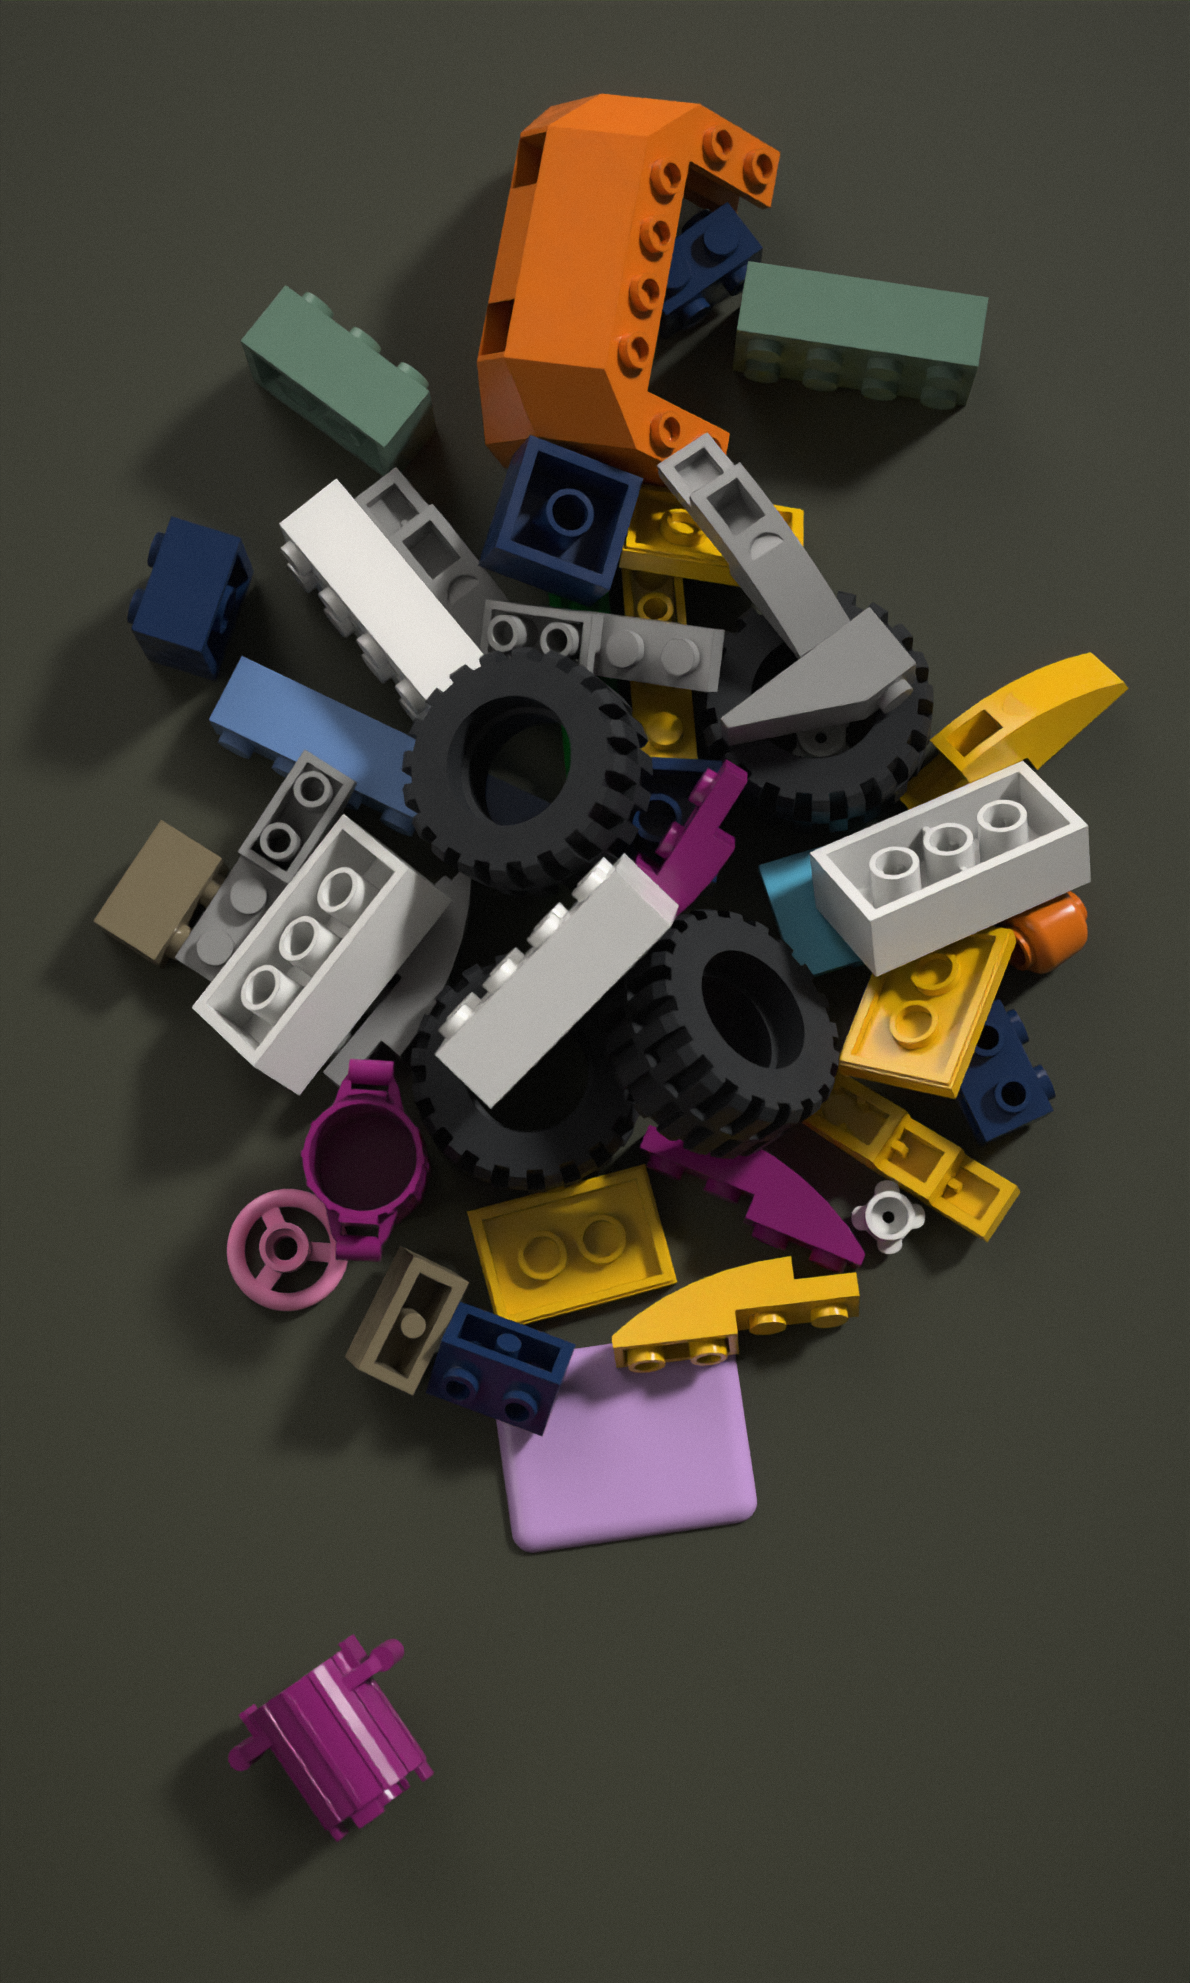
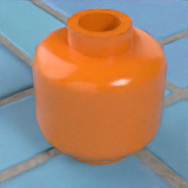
(1048, 933)

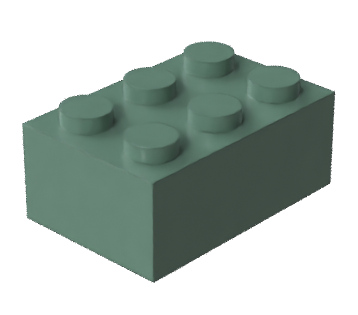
(340, 381)

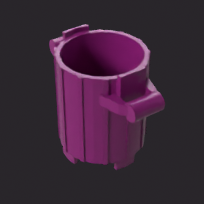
(366, 1160)
(338, 1737)

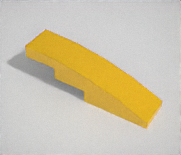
(913, 1157)

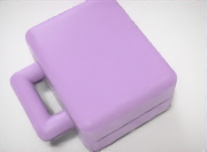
(630, 1455)

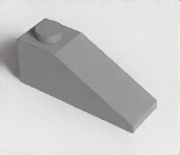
(829, 686)

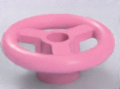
(261, 1288)

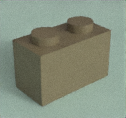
(162, 895)
(406, 1320)

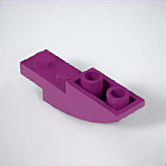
(699, 848)
(782, 1202)

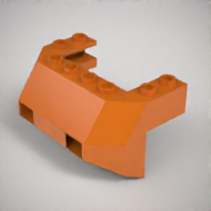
(590, 269)

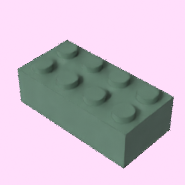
(859, 335)

